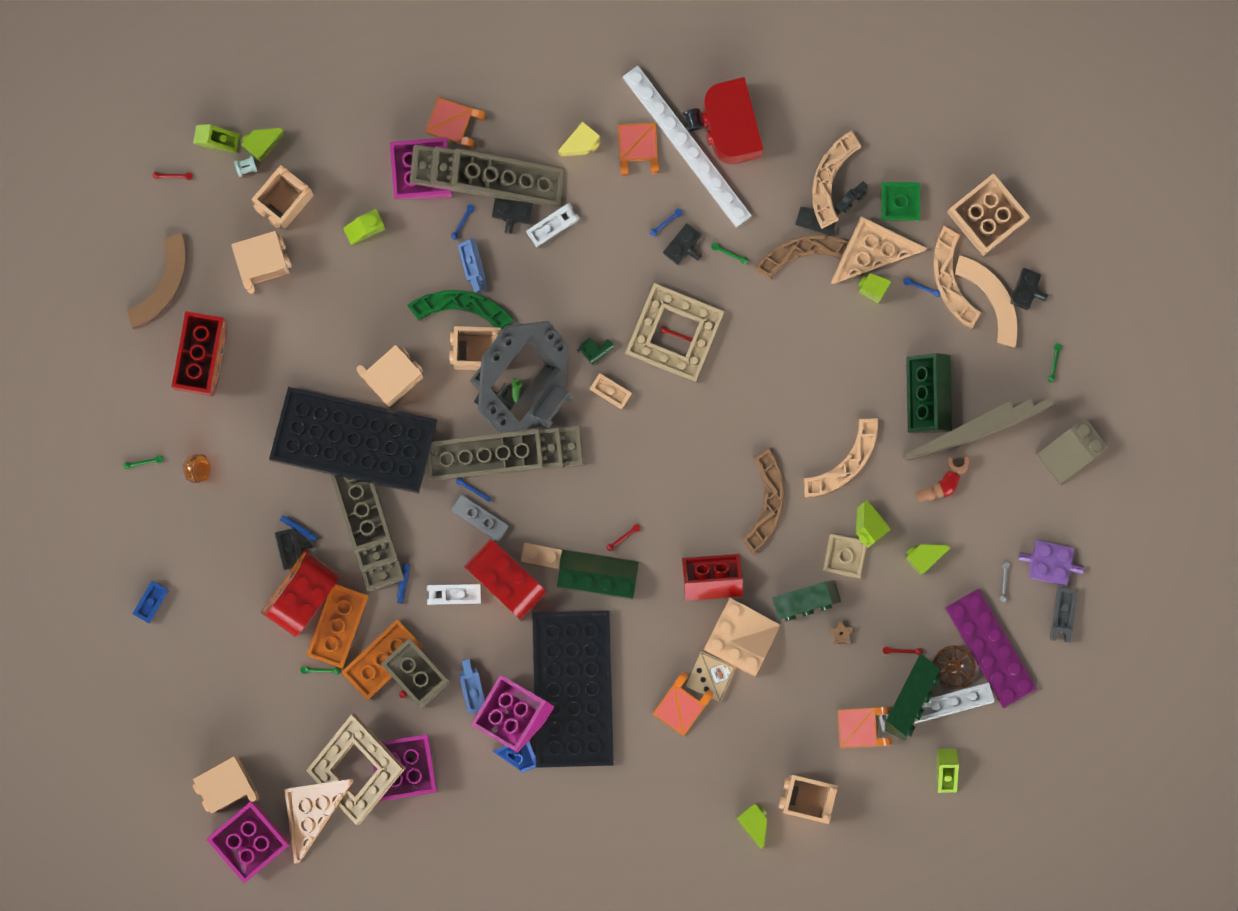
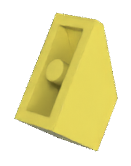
(580, 142)

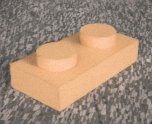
(610, 391)
(541, 555)

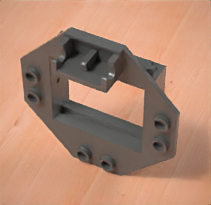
(544, 393)

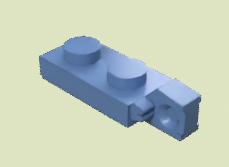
(472, 265)
(471, 687)

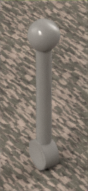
(1005, 566)

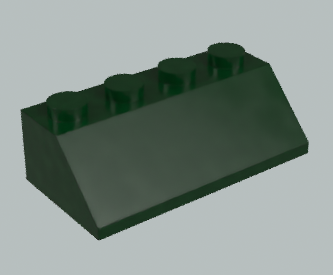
(929, 393)
(597, 574)
(912, 698)

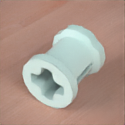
(240, 164)

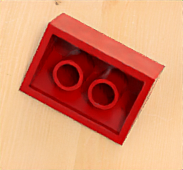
(712, 577)

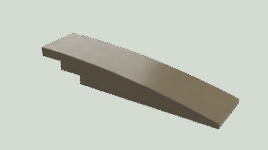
(486, 175)
(982, 426)
(505, 453)
(368, 532)

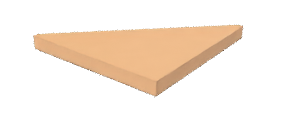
(872, 248)
(309, 811)

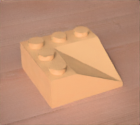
(988, 214)
(742, 637)

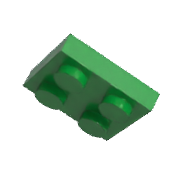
(900, 201)

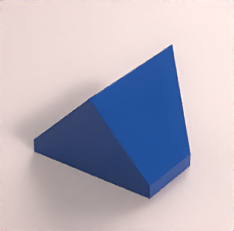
(523, 760)

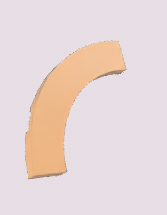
(825, 177)
(946, 280)
(997, 296)
(849, 466)

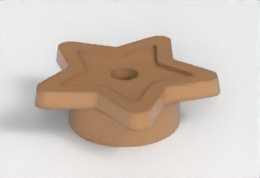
(841, 638)

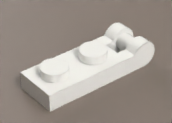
(552, 225)
(454, 594)

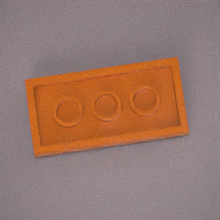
(337, 626)
(366, 670)

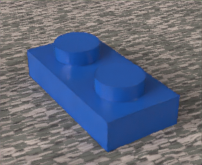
(150, 602)

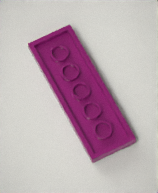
(990, 648)

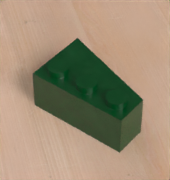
(806, 600)

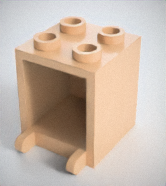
(285, 194)
(261, 259)
(478, 342)
(392, 375)
(225, 785)
(813, 799)

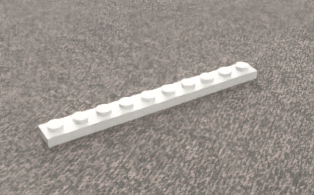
(686, 146)

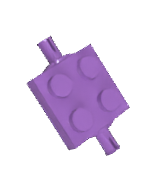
(1051, 563)

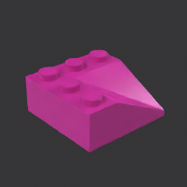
(401, 162)
(511, 714)
(419, 774)
(248, 841)

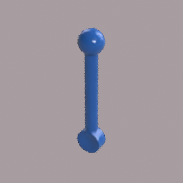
(470, 208)
(678, 212)
(907, 281)
(459, 481)

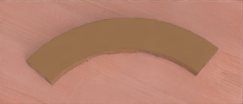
(798, 248)
(167, 286)
(772, 502)

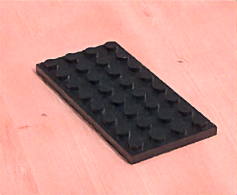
(353, 440)
(575, 678)

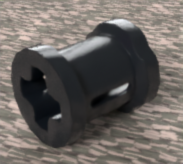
(693, 119)

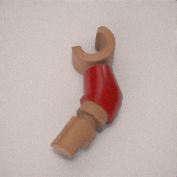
(947, 485)

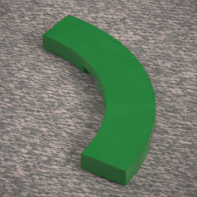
(462, 301)

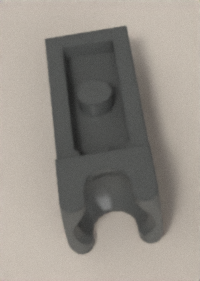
(1063, 614)

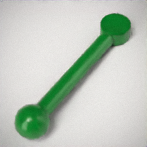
(715, 247)
(1057, 347)
(159, 459)
(304, 670)

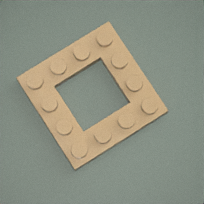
(664, 298)
(388, 767)

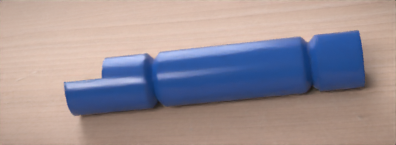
(299, 528)
(402, 585)

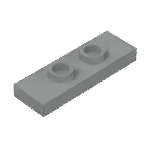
(479, 518)

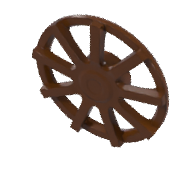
(955, 666)

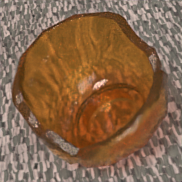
(196, 468)

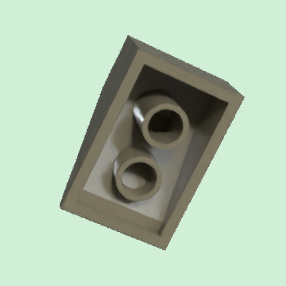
(1072, 450)
(415, 673)

